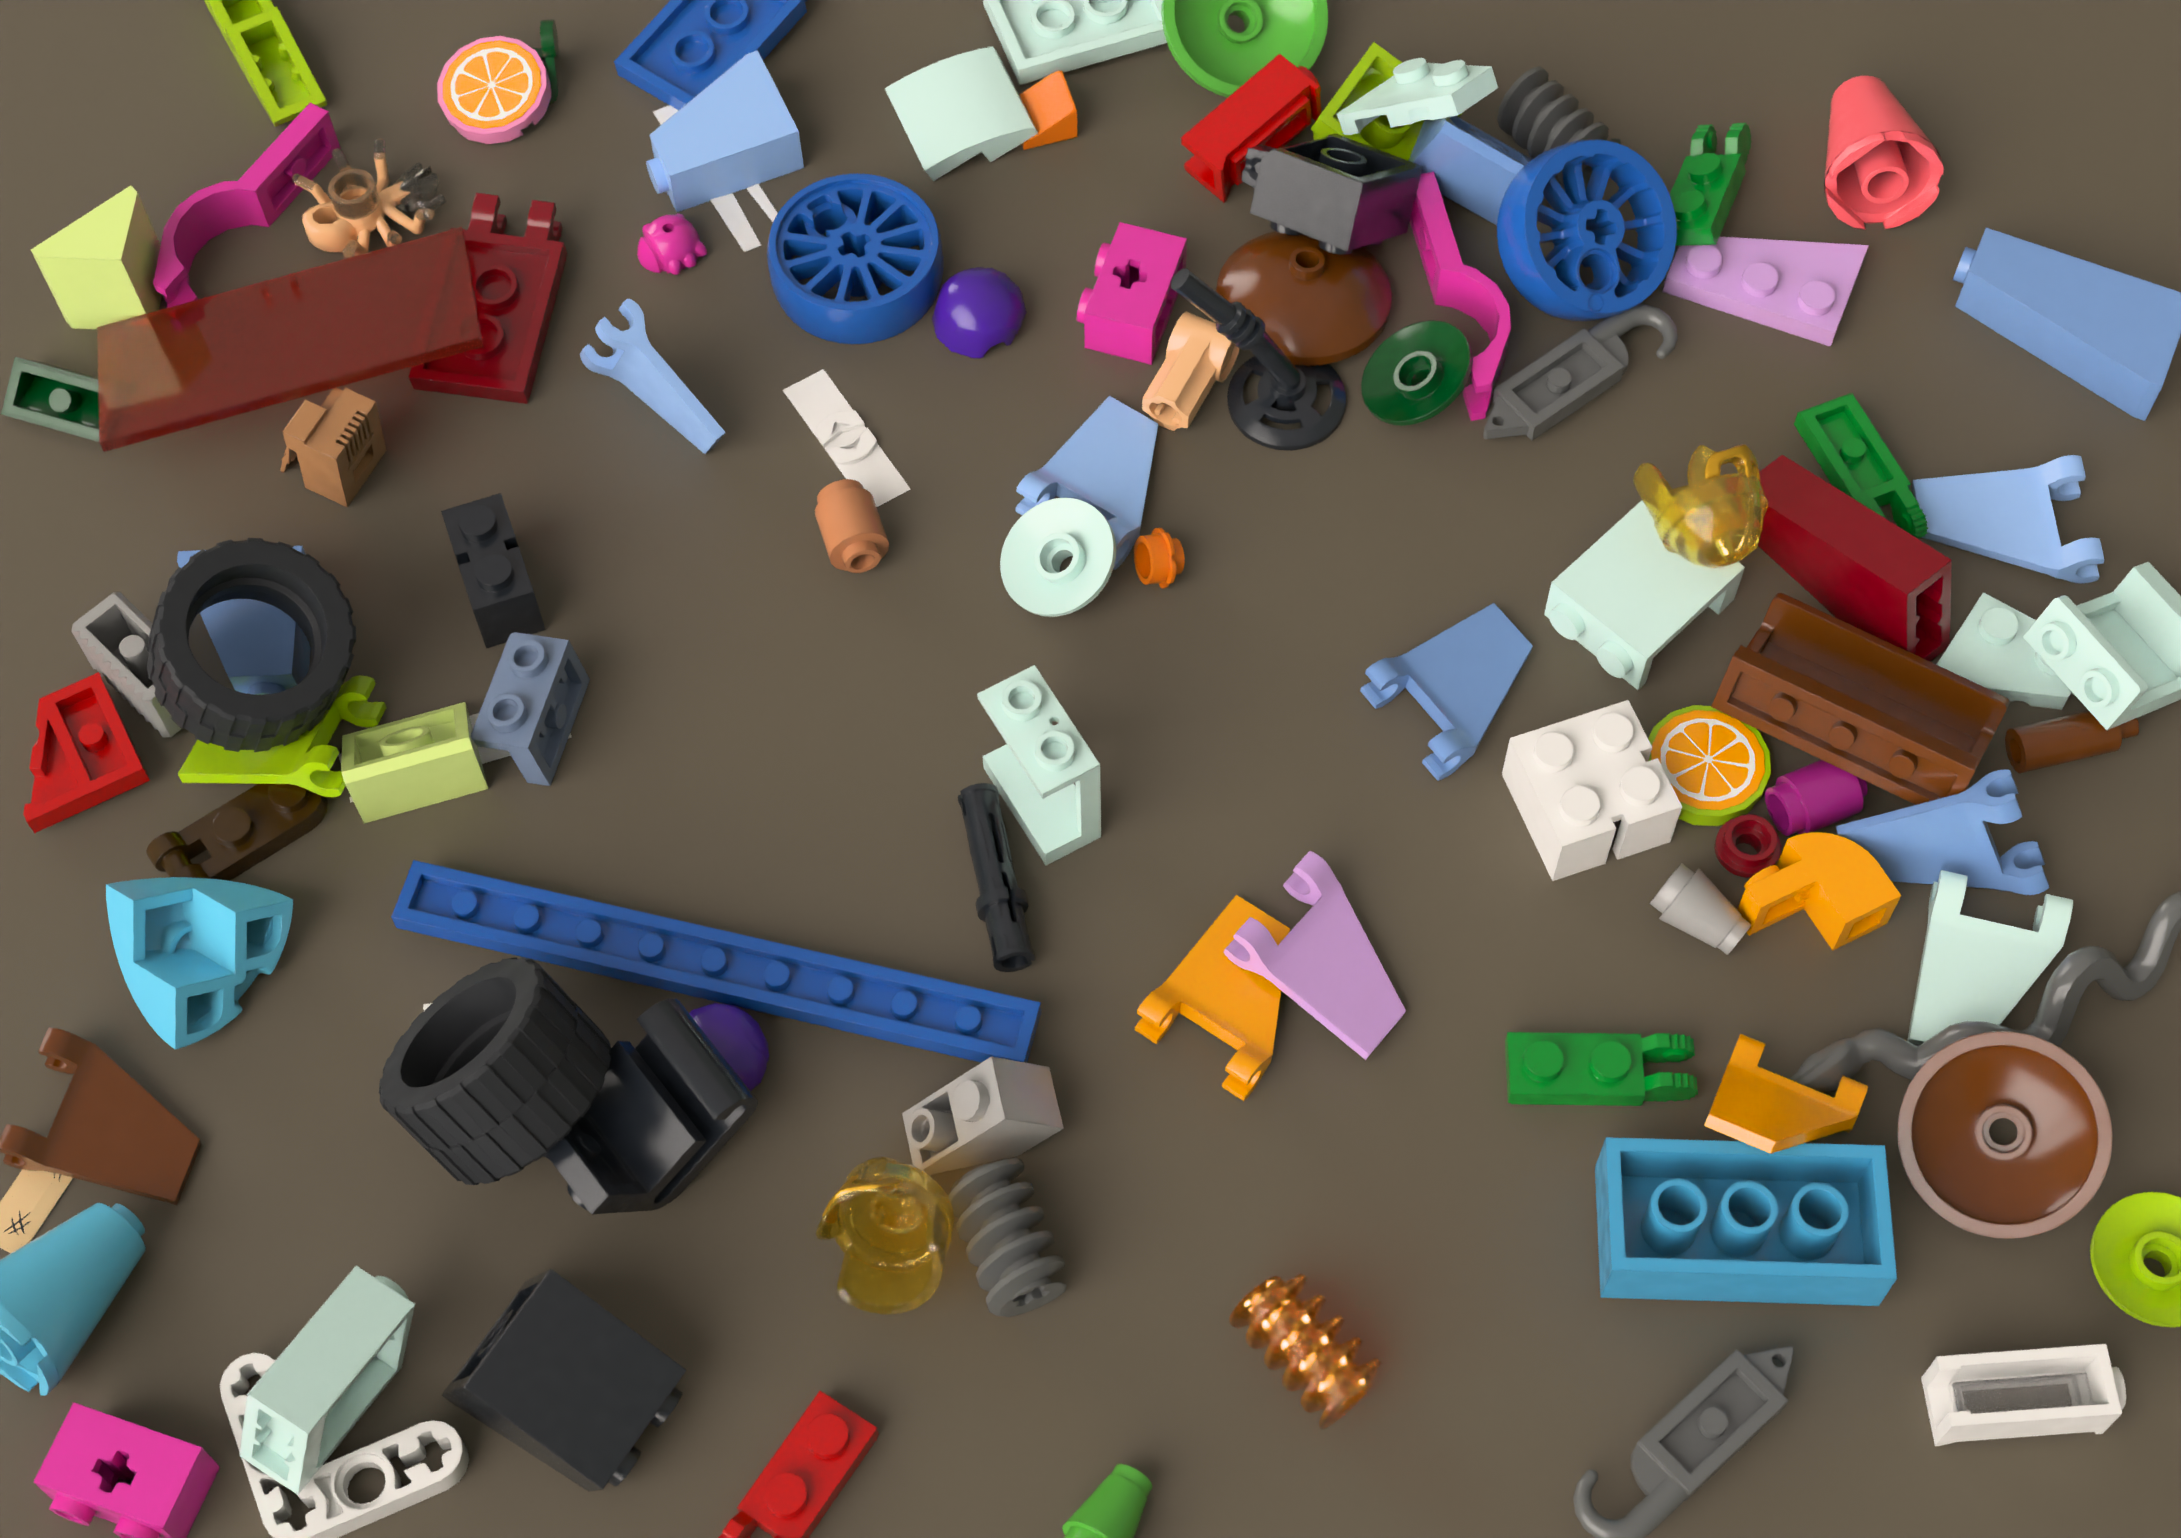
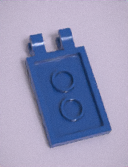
(700, 40)

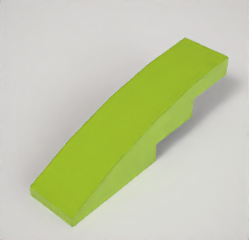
(267, 56)

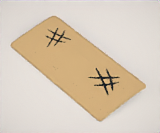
(28, 1206)

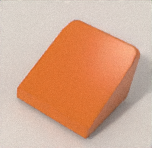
(1050, 110)

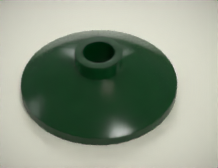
(1416, 373)

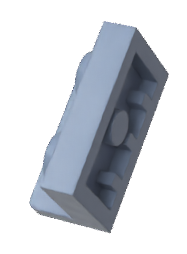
(532, 704)

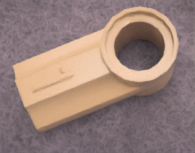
(1193, 362)

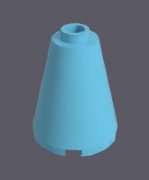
(60, 1291)

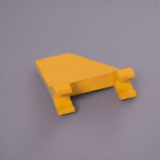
(1222, 998)
(1774, 1110)

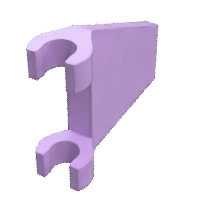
(1324, 961)

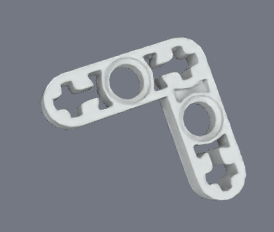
(328, 1488)

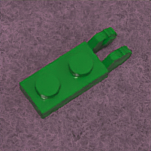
(1709, 184)
(1859, 460)
(1595, 1068)

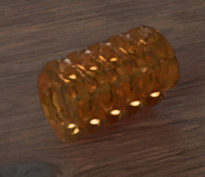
(1305, 1347)

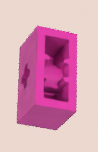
(1132, 293)
(99, 1449)

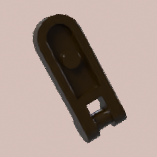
(239, 832)

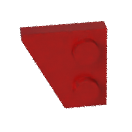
(79, 753)

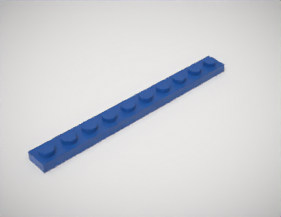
(716, 965)

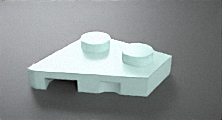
(1420, 93)
(1997, 656)

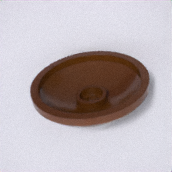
(1310, 299)
(2013, 1185)

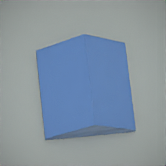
(1467, 164)

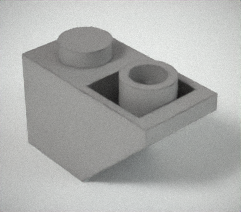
(983, 1116)

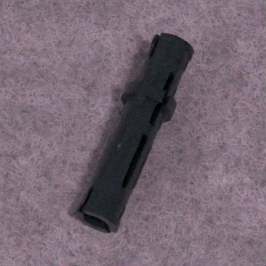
(1000, 898)

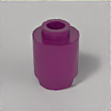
(1814, 798)

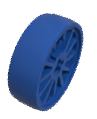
(1573, 213)
(855, 258)

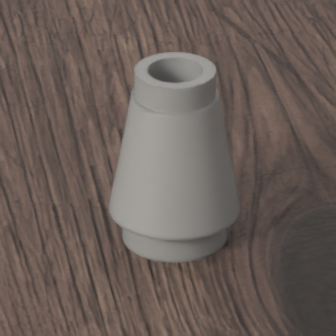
(1700, 909)

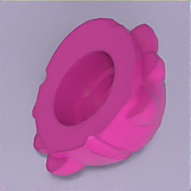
(669, 245)

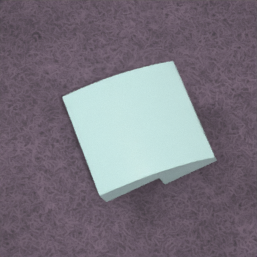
(961, 110)

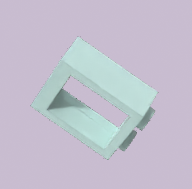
(326, 1378)

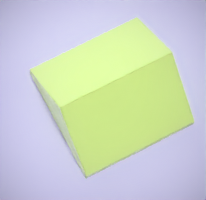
(103, 264)
(412, 763)

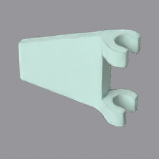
(1976, 965)

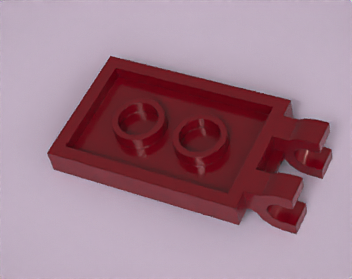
(515, 299)

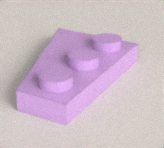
(1771, 282)

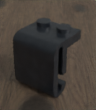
(654, 1119)

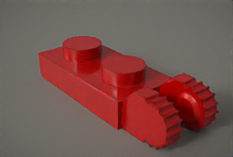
(805, 1472)

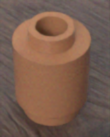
(850, 526)

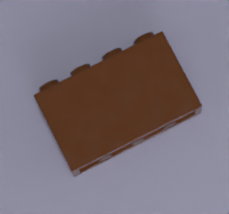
(1860, 703)

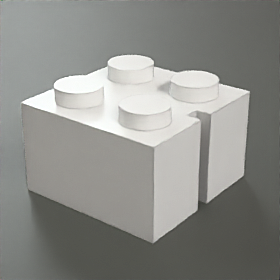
(1583, 778)

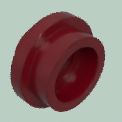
(1752, 831)

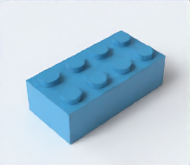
(1744, 1222)

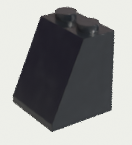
(567, 1382)

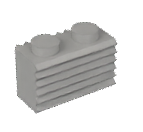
(116, 643)

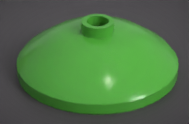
(1227, 59)

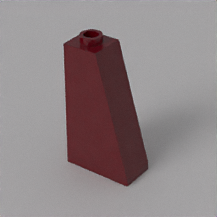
(1856, 561)

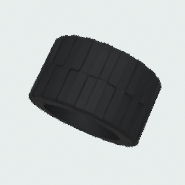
(269, 575)
(495, 1071)

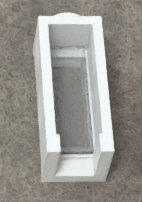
(2022, 1393)

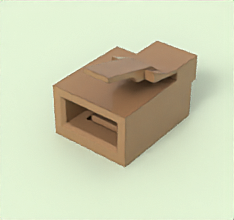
(335, 444)

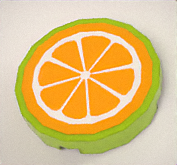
(1711, 763)

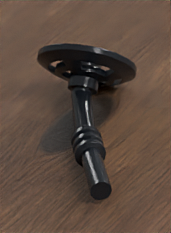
(1285, 389)

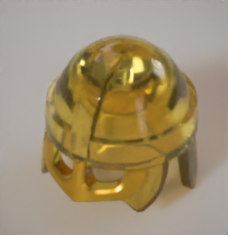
(1713, 517)
(893, 1235)

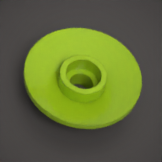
(2126, 1235)

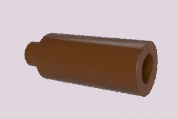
(2063, 741)

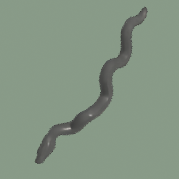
(2052, 1022)

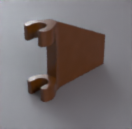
(105, 1128)

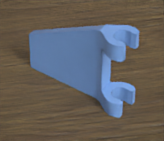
(1457, 681)
(1954, 838)

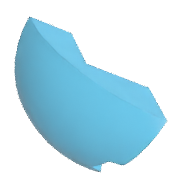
(194, 948)

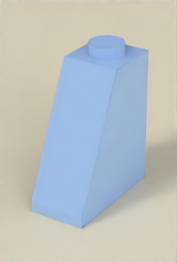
(725, 138)

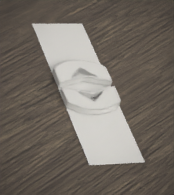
(845, 437)

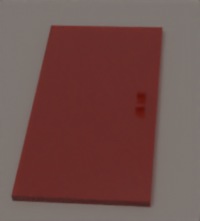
(285, 338)

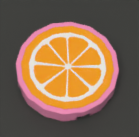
(494, 89)

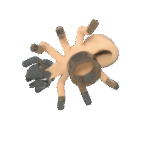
(360, 205)

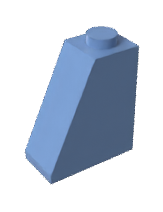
(256, 642)

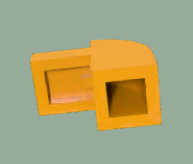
(1830, 880)

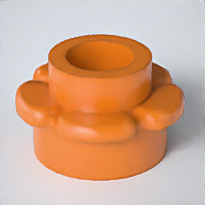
(1158, 558)

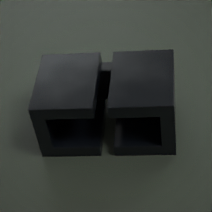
(493, 569)

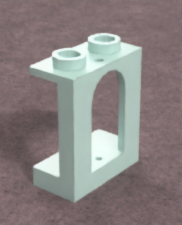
(1041, 765)

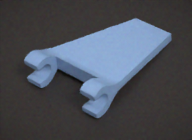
(651, 378)
(1102, 465)
(2011, 517)

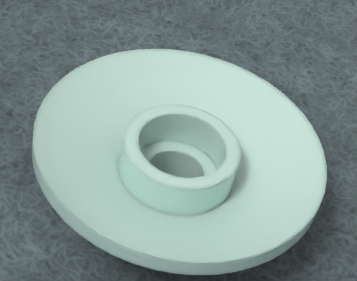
(1042, 542)

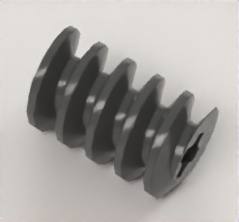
(1545, 118)
(1002, 1238)

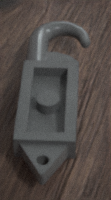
(1571, 374)
(1693, 1441)

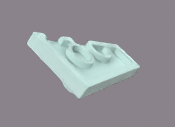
(1072, 33)

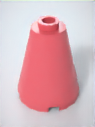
(1877, 158)

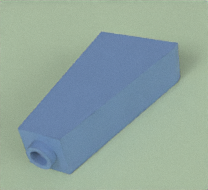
(2075, 316)

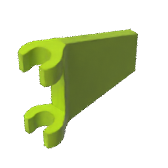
(298, 763)

